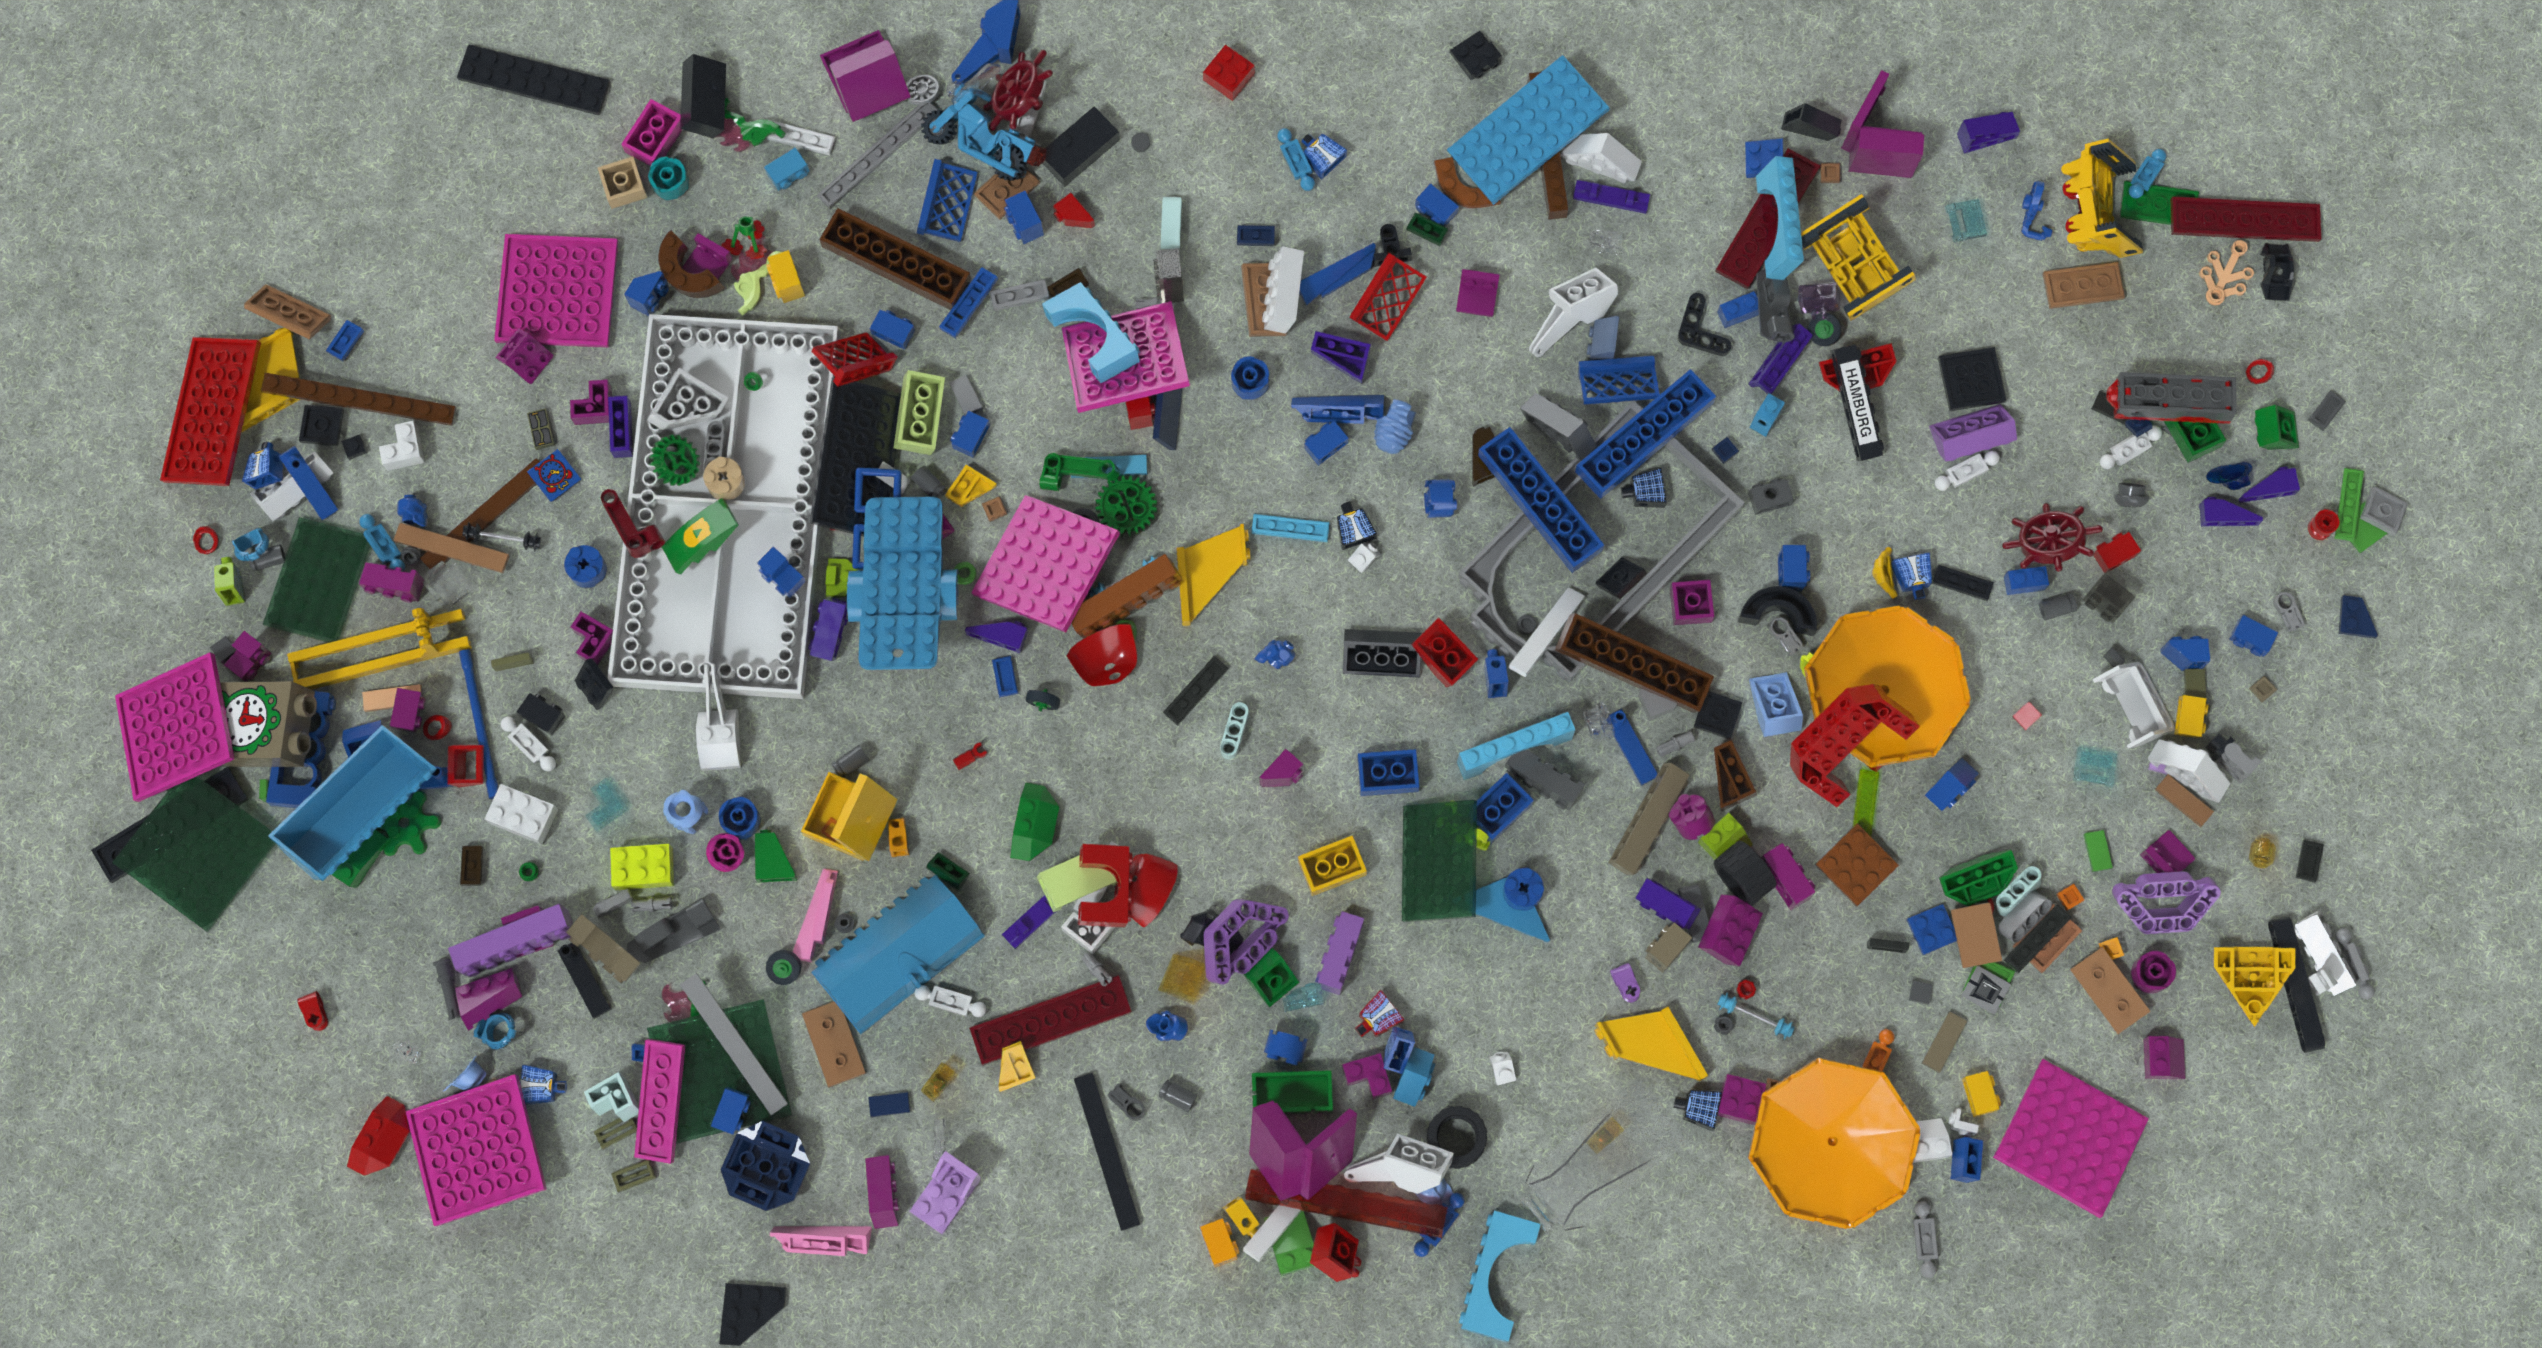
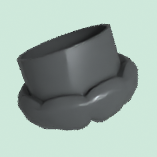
(2131, 495)

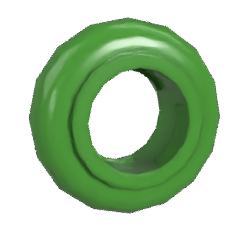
(964, 581)

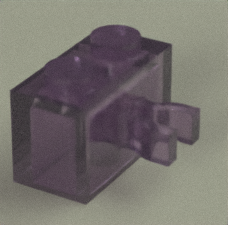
(1819, 298)

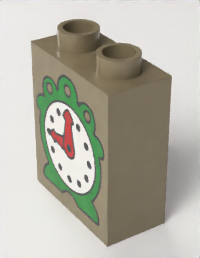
(268, 723)

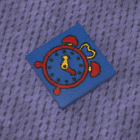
(554, 475)

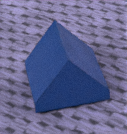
(638, 1052)

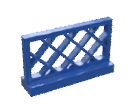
(930, 201)
(1617, 368)

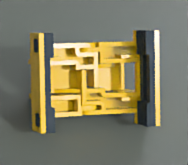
(2093, 185)
(1844, 250)

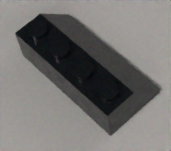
(1380, 653)

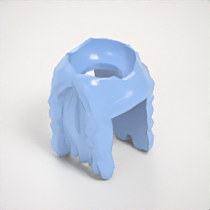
(684, 823)

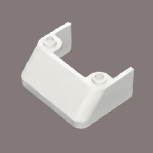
(2138, 701)

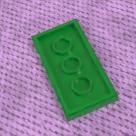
(2152, 205)

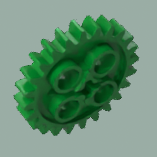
(1141, 500)

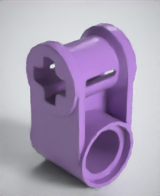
(1625, 979)

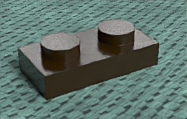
(1067, 282)
(471, 866)

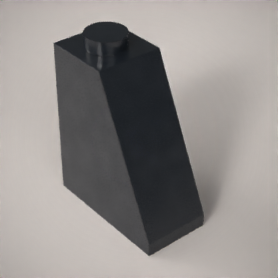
(1811, 122)

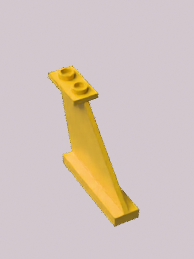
(278, 358)
(1208, 568)
(1651, 1041)

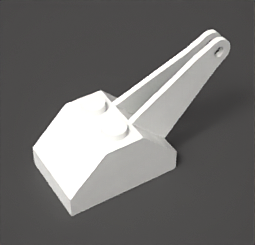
(1576, 300)
(717, 731)
(1407, 1163)

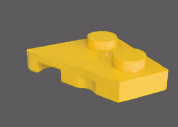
(969, 486)
(1014, 1067)

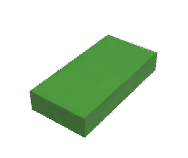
(2098, 851)

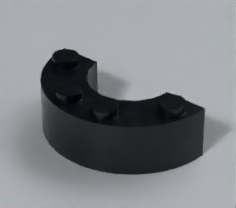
(1782, 600)

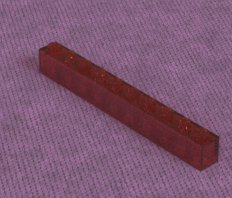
(1357, 1206)

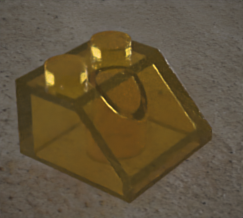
(1183, 978)

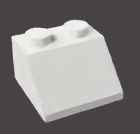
(1933, 1141)

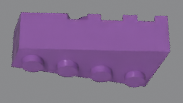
(1340, 953)

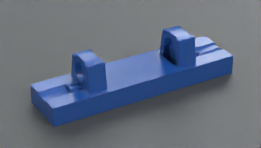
(968, 302)

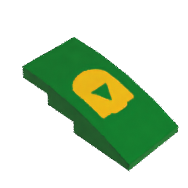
(699, 535)

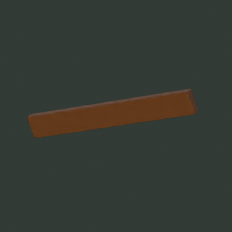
(489, 510)

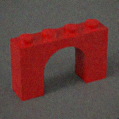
(1116, 861)

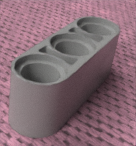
(714, 441)
(2024, 916)

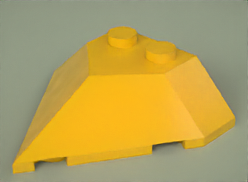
(2254, 975)

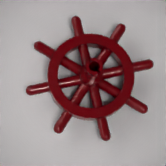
(1018, 90)
(2052, 537)

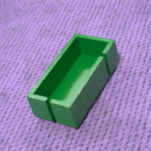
(1294, 1091)

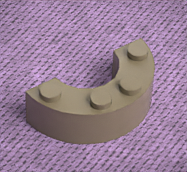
(603, 948)

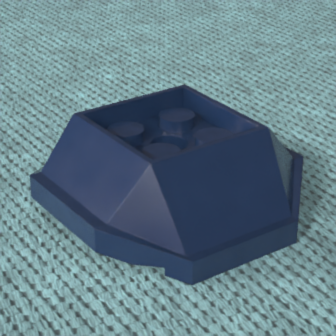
(747, 1155)

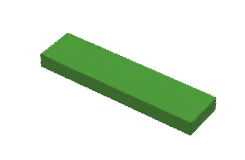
(2349, 504)

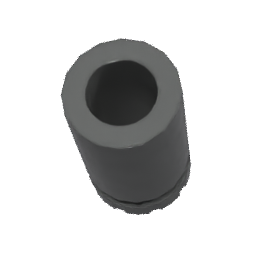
(928, 482)
(272, 556)
(2058, 606)
(850, 761)
(1177, 1095)

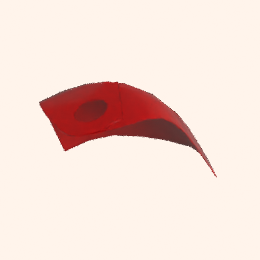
(1097, 650)
(1151, 888)

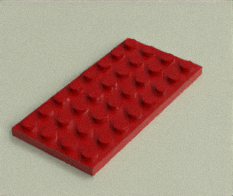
(210, 411)

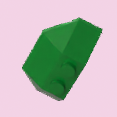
(1034, 822)
(1979, 877)

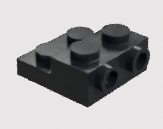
(1476, 55)

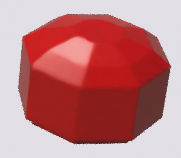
(1745, 989)

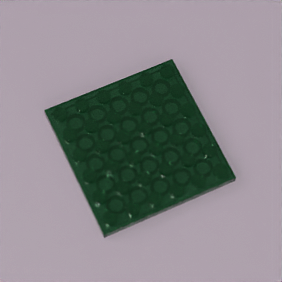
(196, 851)
(710, 1068)

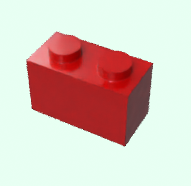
(2116, 552)

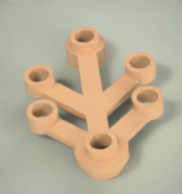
(2225, 276)

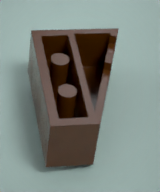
(1732, 777)

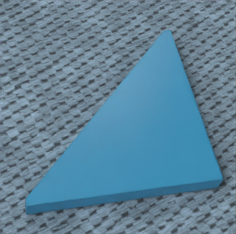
(1492, 905)

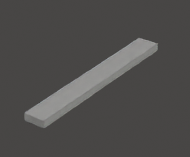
(875, 156)
(733, 1044)

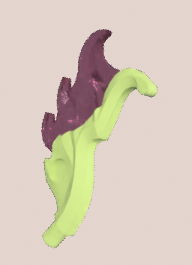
(749, 277)

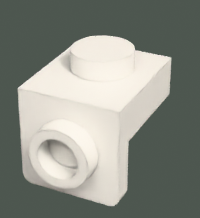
(1364, 556)
(1502, 1068)
(1965, 1129)

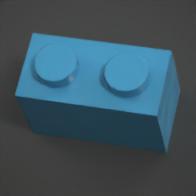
(787, 169)

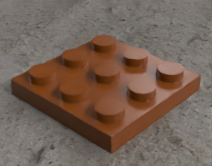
(1856, 865)

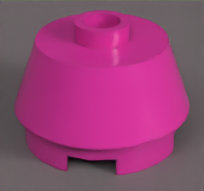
(725, 852)

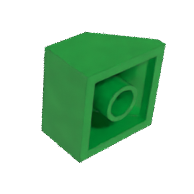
(2276, 428)
(1271, 977)

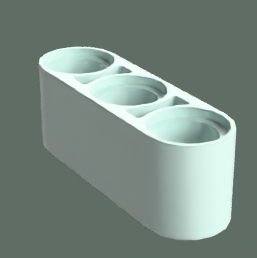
(1171, 222)
(1234, 721)
(2021, 882)

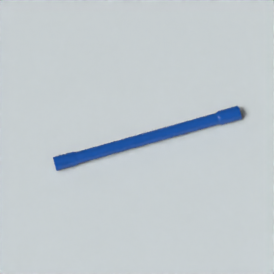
(467, 666)

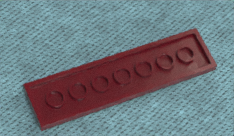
(2245, 219)
(1760, 228)
(1051, 1019)

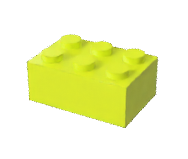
(642, 867)

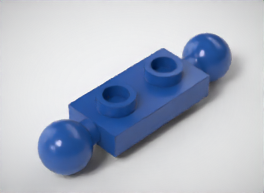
(1456, 1201)

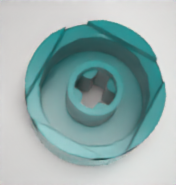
(675, 185)

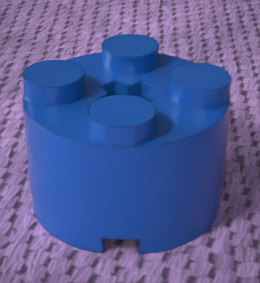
(1257, 371)
(1439, 498)
(578, 558)
(739, 807)
(1520, 900)
(1285, 1046)

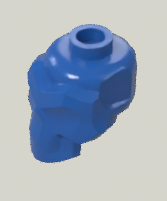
(412, 510)
(1277, 654)
(1167, 1026)

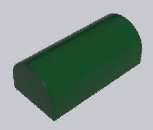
(1427, 229)
(948, 871)

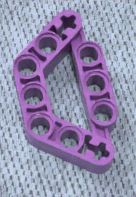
(2193, 891)
(1227, 962)

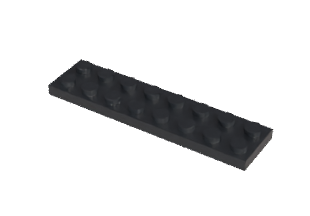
(533, 79)
(106, 852)

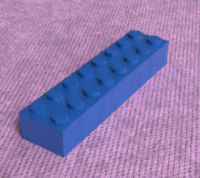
(1645, 434)
(1541, 500)

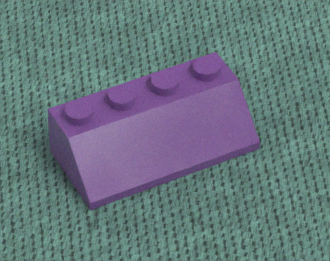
(1973, 432)

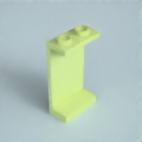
(1070, 882)

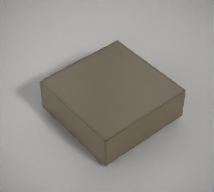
(2263, 689)

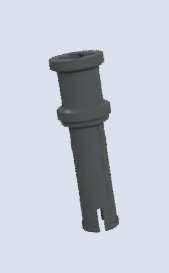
(446, 980)

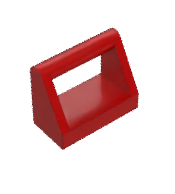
(457, 765)

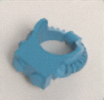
(248, 540)
(485, 1030)

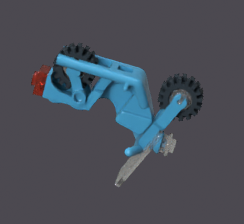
(974, 133)

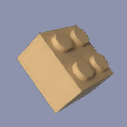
(622, 182)

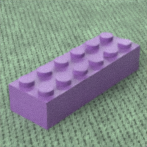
(511, 940)

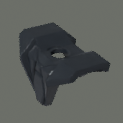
(2277, 287)
(1199, 922)

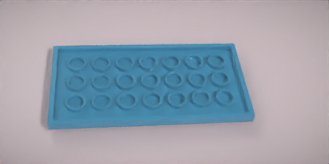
(1528, 129)

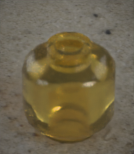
(2262, 853)

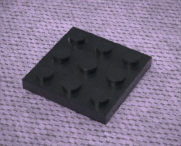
(1972, 379)

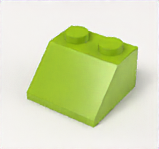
(1723, 836)

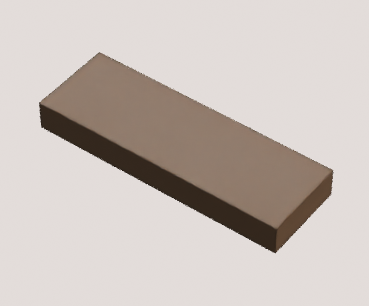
(2184, 800)

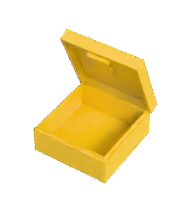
(860, 815)

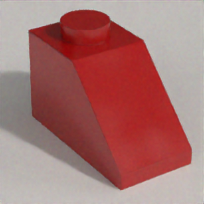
(1072, 213)

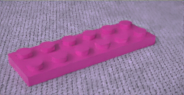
(659, 1101)

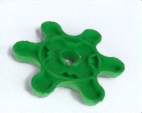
(413, 832)

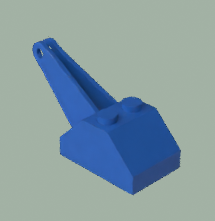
(996, 41)

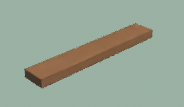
(451, 548)

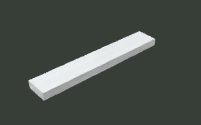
(1546, 632)

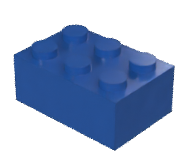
(1388, 772)
(1501, 807)

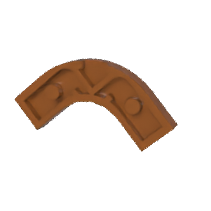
(1455, 190)

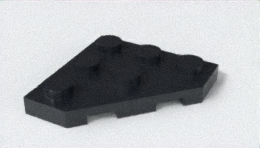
(748, 1310)

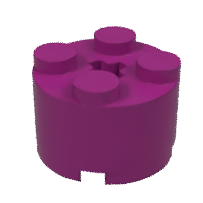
(1692, 816)
(2161, 965)

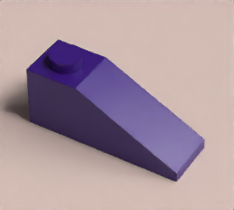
(2278, 484)
(2223, 513)
(1005, 634)

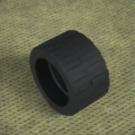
(1745, 873)
(1473, 1119)

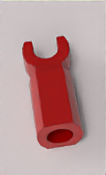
(968, 757)

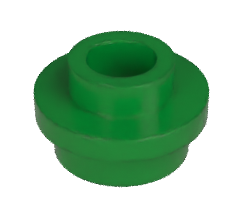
(749, 384)
(524, 867)

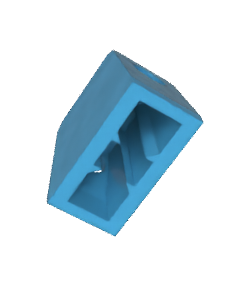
(1768, 413)

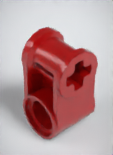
(311, 1008)

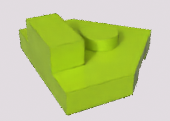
(837, 577)

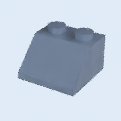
(1603, 338)

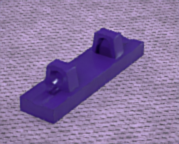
(1611, 196)
(1028, 923)

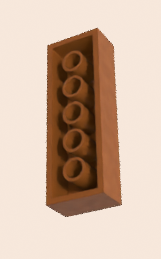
(1126, 596)

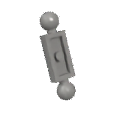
(2353, 958)
(1925, 1239)

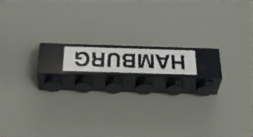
(1856, 402)

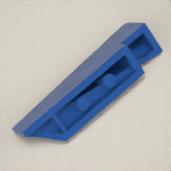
(1337, 274)
(1340, 408)

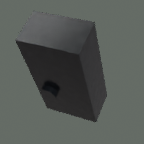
(703, 96)
(1080, 146)

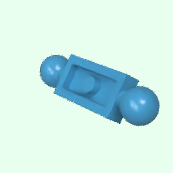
(1296, 159)
(2147, 173)
(381, 542)

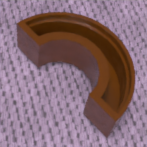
(671, 265)

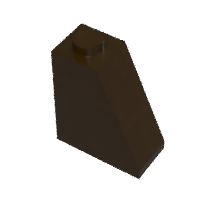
(1480, 471)

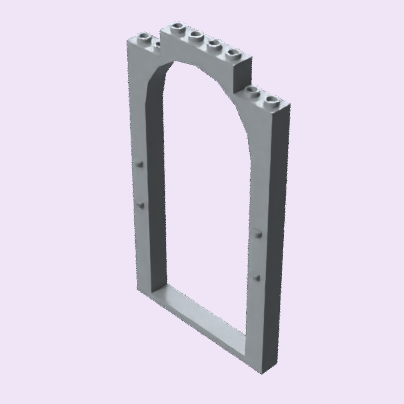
(1481, 570)

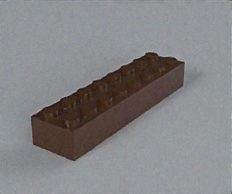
(895, 259)
(1634, 662)

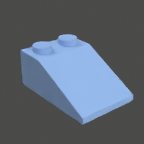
(1776, 704)

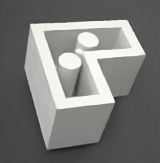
(407, 450)
(1087, 936)

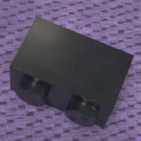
(540, 713)

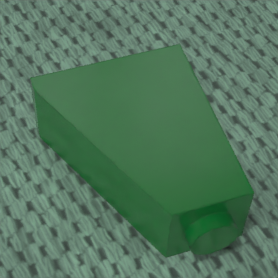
(771, 860)

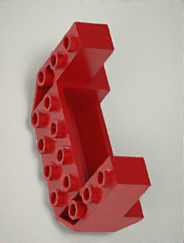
(1839, 731)

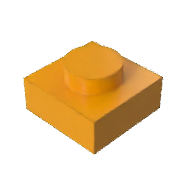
(2113, 948)

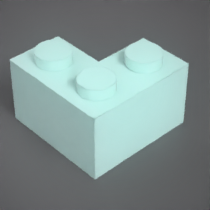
(613, 1094)

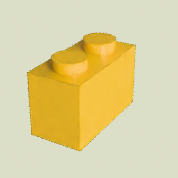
(2191, 716)
(1981, 1093)

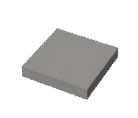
(2383, 510)

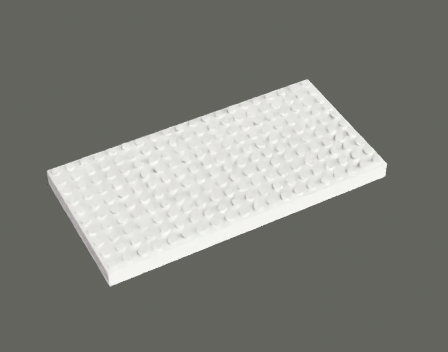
(722, 606)

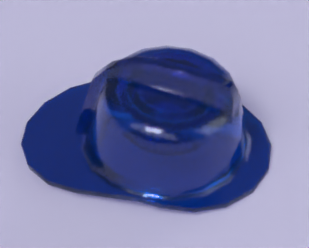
(2231, 476)

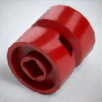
(2323, 524)

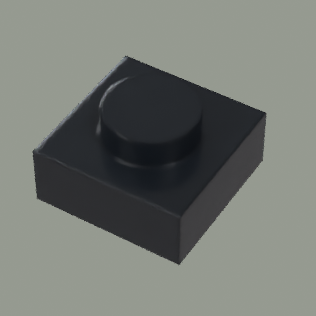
(354, 447)

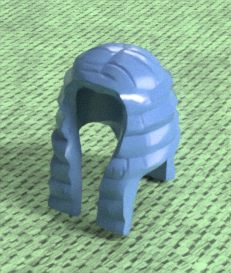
(1395, 428)

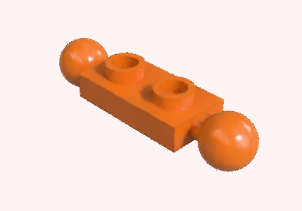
(1879, 1052)

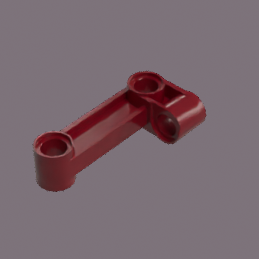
(648, 538)

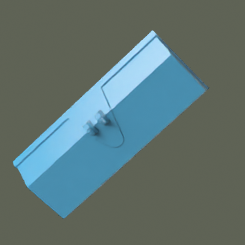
(351, 804)
(897, 953)

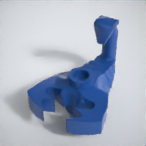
(2033, 204)

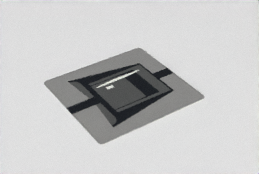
(1986, 989)

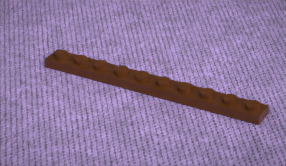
(358, 399)

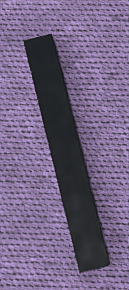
(1106, 1151)

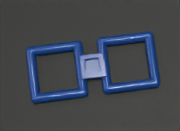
(859, 508)

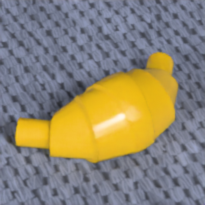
(1883, 572)

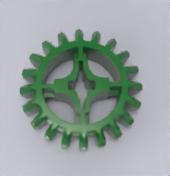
(681, 458)

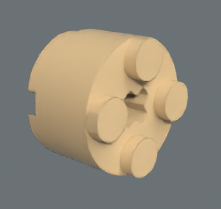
(723, 468)

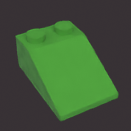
(1294, 1247)

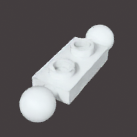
(2130, 448)
(1967, 470)
(528, 744)
(950, 1001)

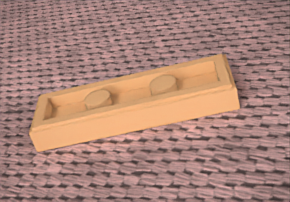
(383, 698)

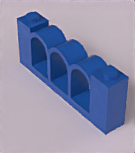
(293, 795)

